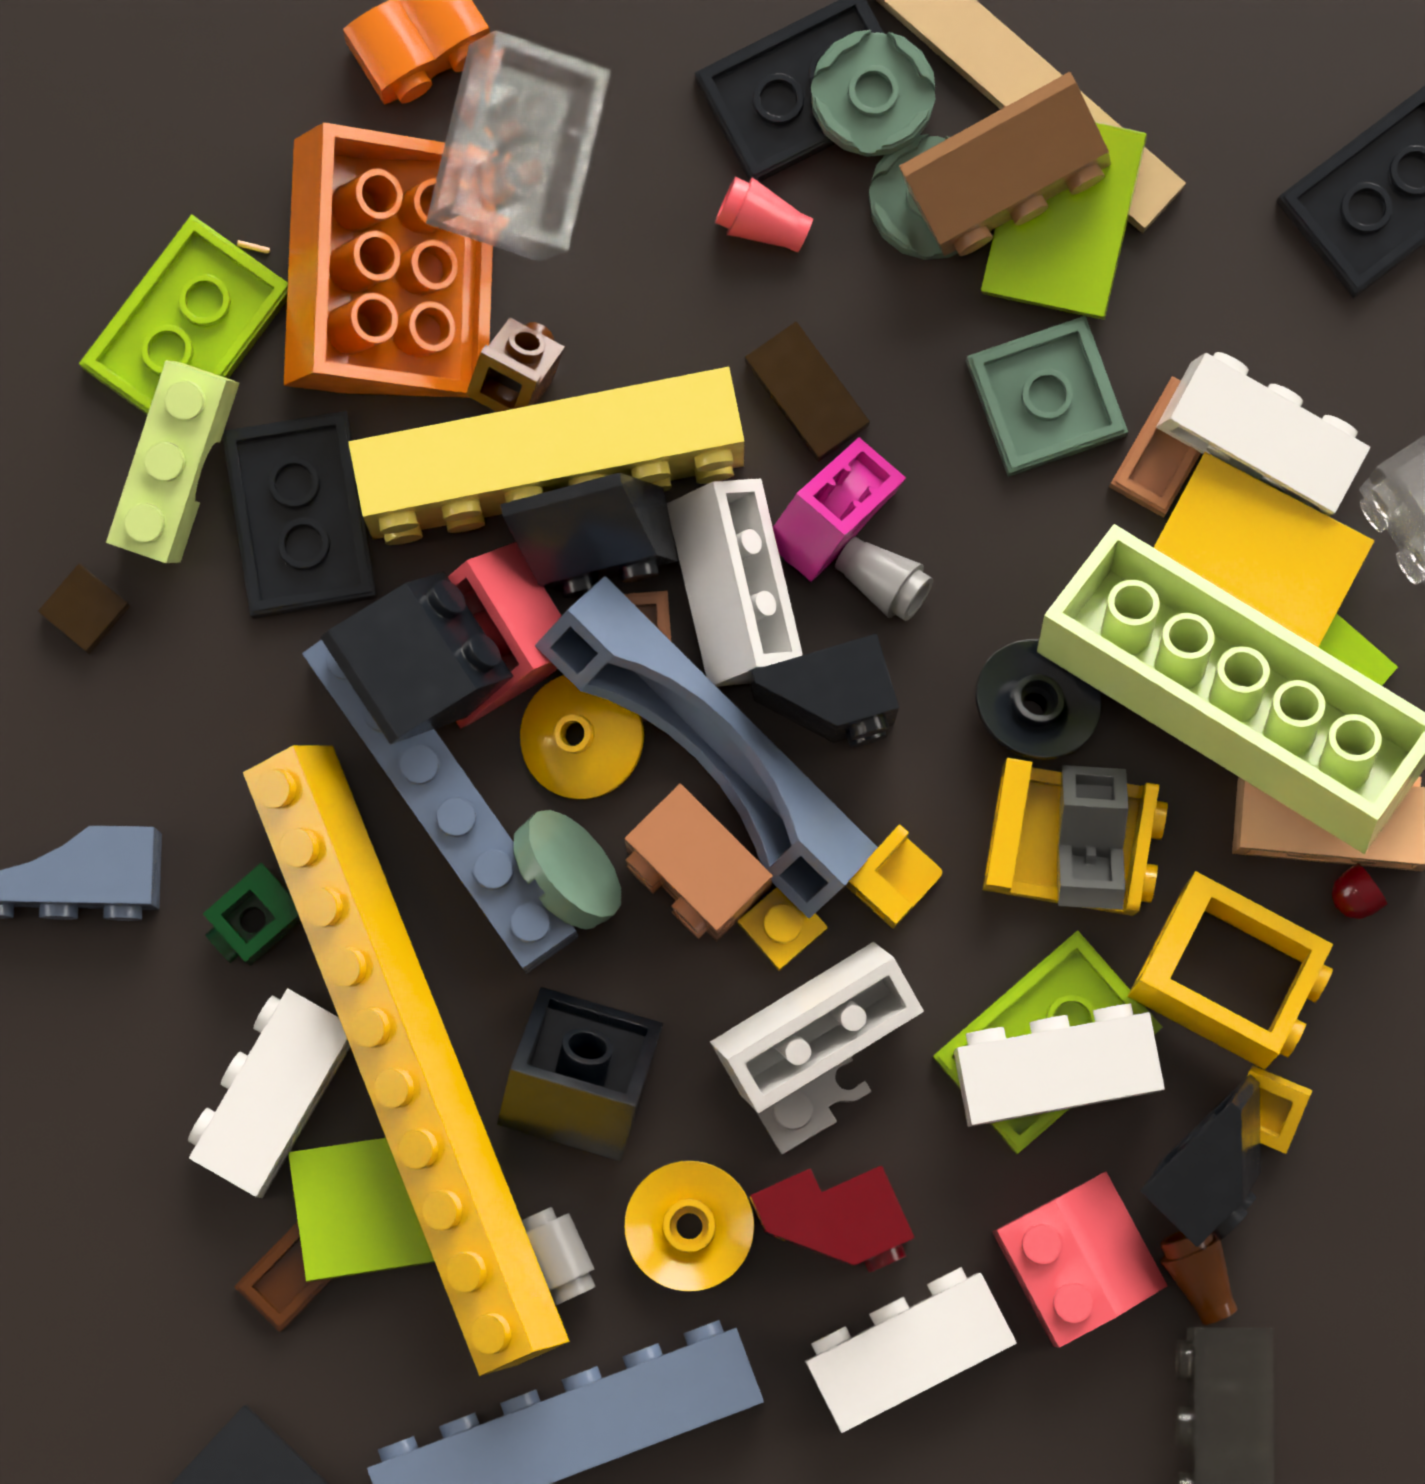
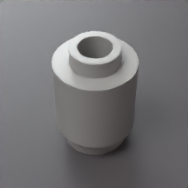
(560, 1254)

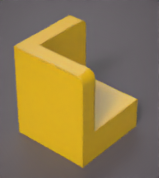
(894, 877)

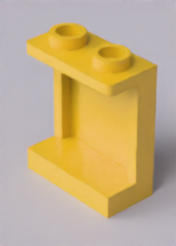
(1026, 837)

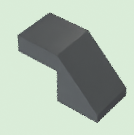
(1092, 837)

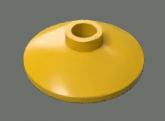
(603, 757)
(683, 1190)

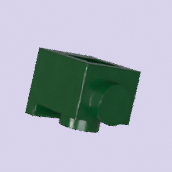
(255, 891)

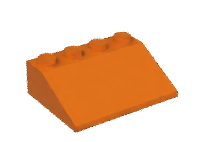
(370, 285)

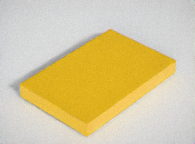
(1264, 547)

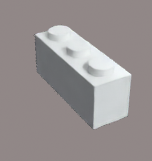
(1264, 432)
(733, 579)
(816, 1026)
(1058, 1065)
(270, 1093)
(908, 1348)

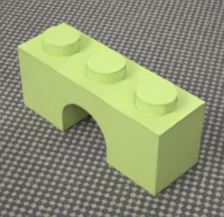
(163, 478)

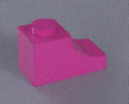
(834, 508)

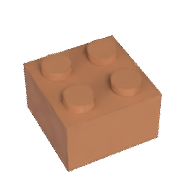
(696, 864)

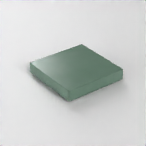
(1046, 396)

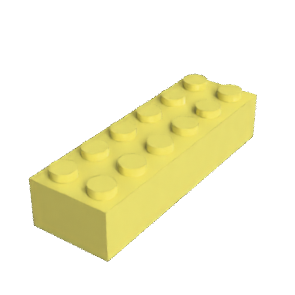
(474, 464)

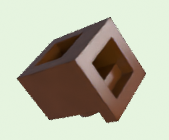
(521, 353)

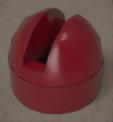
(1357, 894)

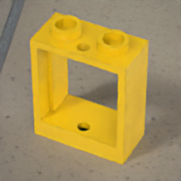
(1208, 1019)

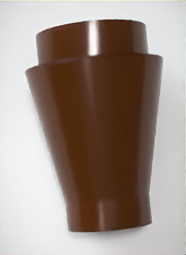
(1200, 1275)

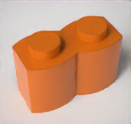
(411, 42)

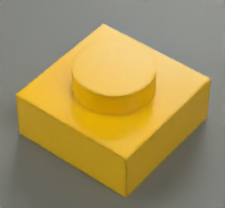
(780, 928)
(1280, 1108)

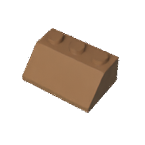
(1007, 166)

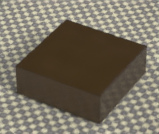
(84, 608)

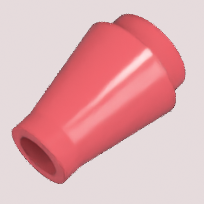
(762, 216)

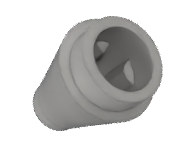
(885, 578)

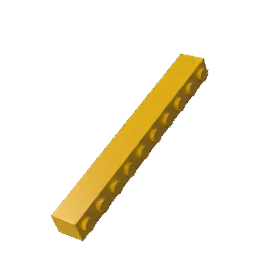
(405, 1058)

